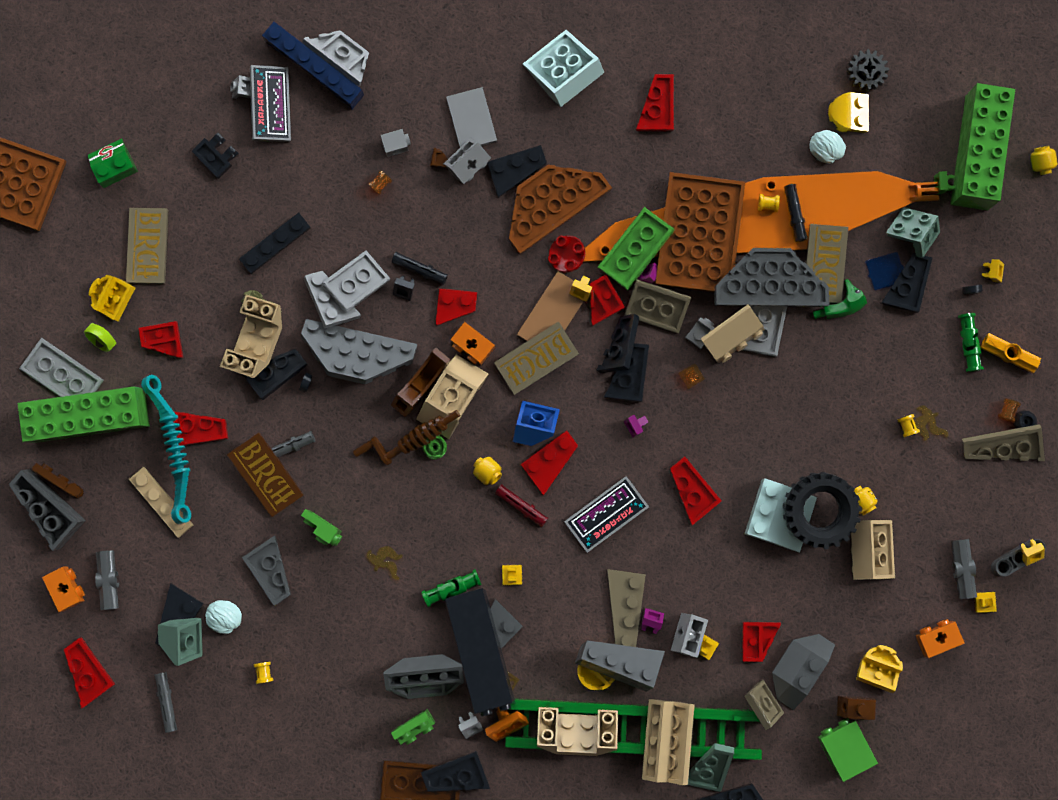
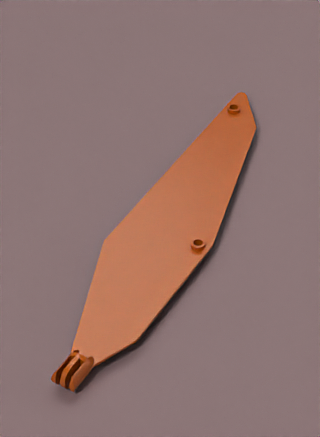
(823, 198)

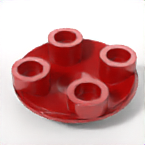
(566, 254)

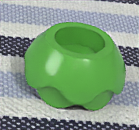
(439, 451)

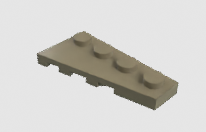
(1016, 443)
(626, 602)

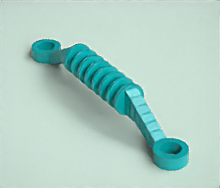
(181, 474)

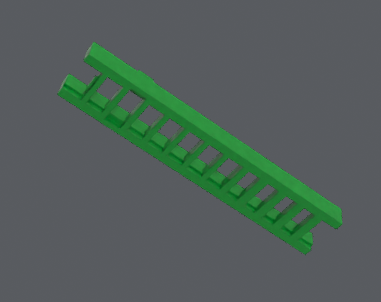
(700, 713)

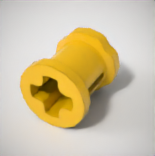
(768, 203)
(908, 425)
(263, 672)

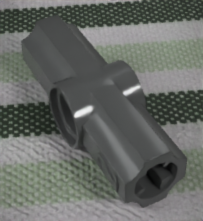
(964, 569)
(107, 580)

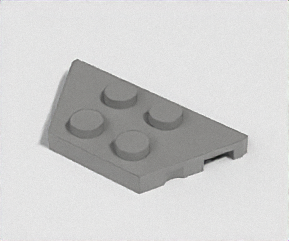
(340, 53)

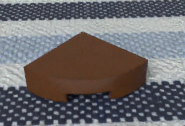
(438, 159)

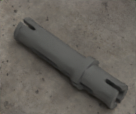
(294, 444)
(166, 705)

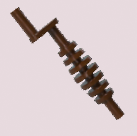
(415, 439)

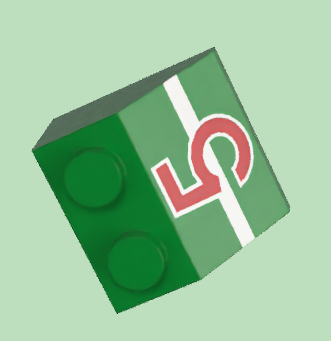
(112, 163)

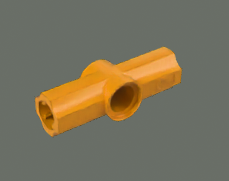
(1021, 357)

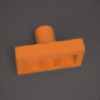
(506, 725)

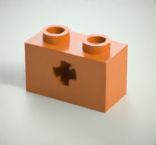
(468, 334)
(54, 582)
(950, 639)

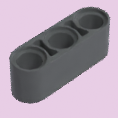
(1009, 560)

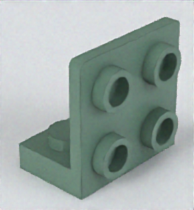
(917, 228)

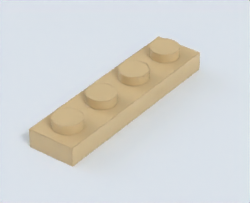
(159, 500)

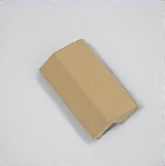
(668, 742)

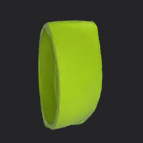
(97, 332)

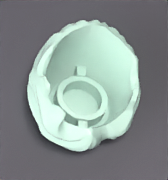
(827, 146)
(223, 616)

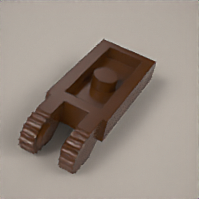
(61, 481)

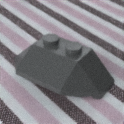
(800, 668)
(424, 676)

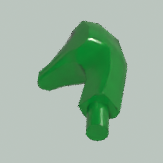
(853, 303)

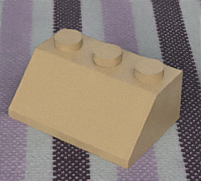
(733, 334)
(873, 550)

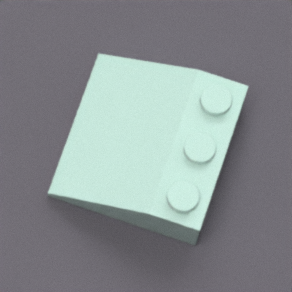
(564, 67)
(767, 516)

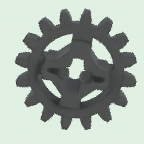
(874, 65)

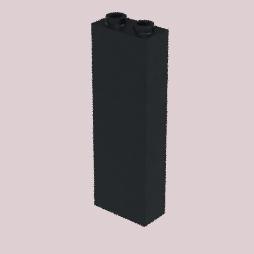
(480, 652)

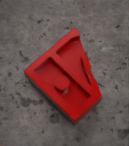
(604, 300)
(454, 304)
(162, 338)
(757, 639)

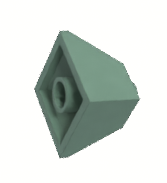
(181, 639)

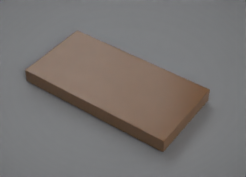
(553, 307)

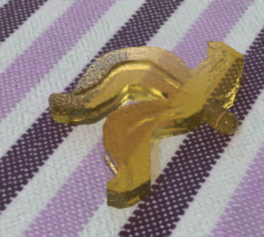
(921, 422)
(378, 560)

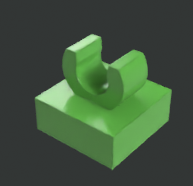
(942, 179)

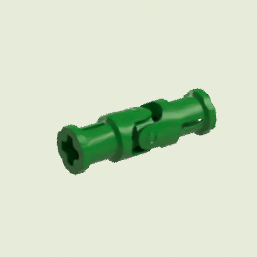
(970, 339)
(449, 589)

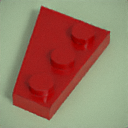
(659, 105)
(200, 429)
(549, 461)
(694, 490)
(88, 673)

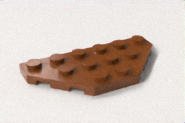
(550, 201)

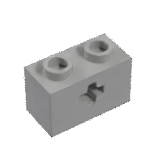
(458, 162)
(689, 635)

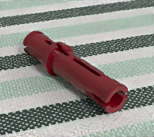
(539, 518)

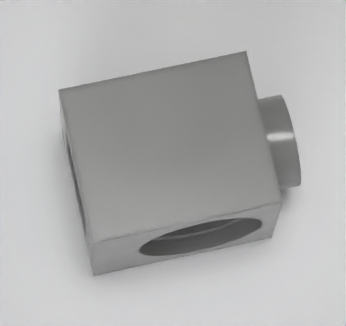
(395, 142)

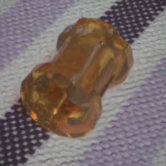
(379, 182)
(1009, 410)

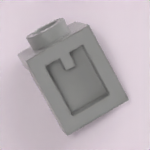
(240, 87)
(699, 330)

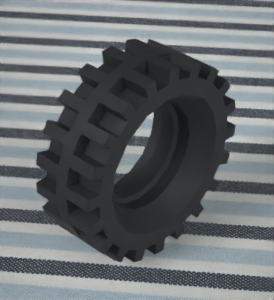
(847, 510)

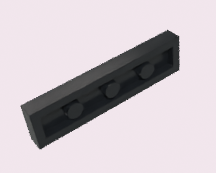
(275, 243)

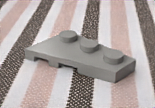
(327, 308)

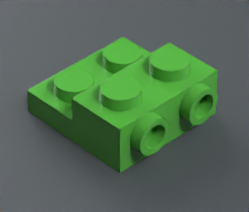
(325, 531)
(408, 730)

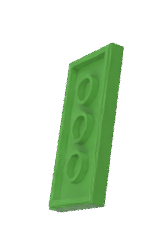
(636, 248)

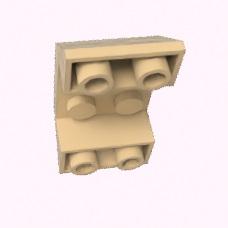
(256, 337)
(453, 392)
(577, 733)

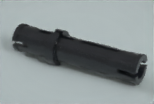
(797, 220)
(419, 268)

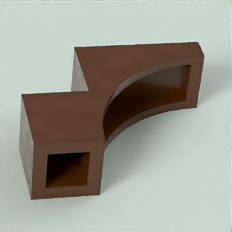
(421, 382)

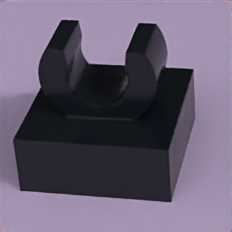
(403, 288)

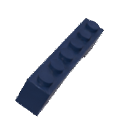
(322, 71)

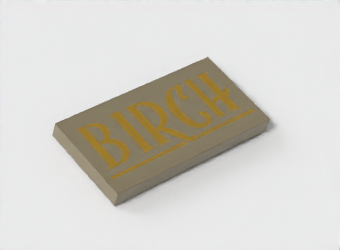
(147, 245)
(827, 256)
(536, 358)

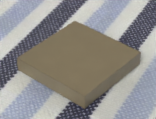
(764, 704)

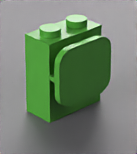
(847, 749)

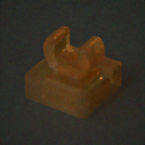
(691, 376)

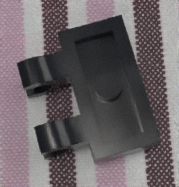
(212, 159)

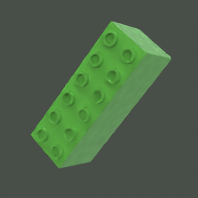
(983, 147)
(83, 414)

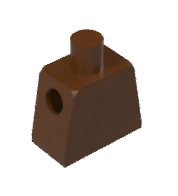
(856, 707)

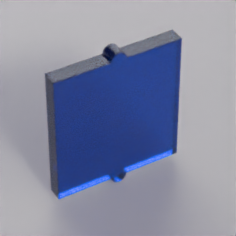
(884, 270)

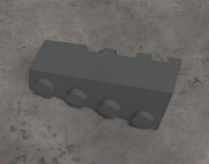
(48, 510)
(623, 663)

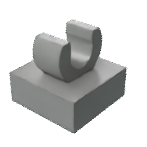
(470, 726)

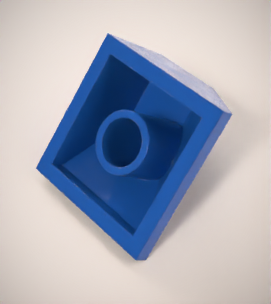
(535, 423)

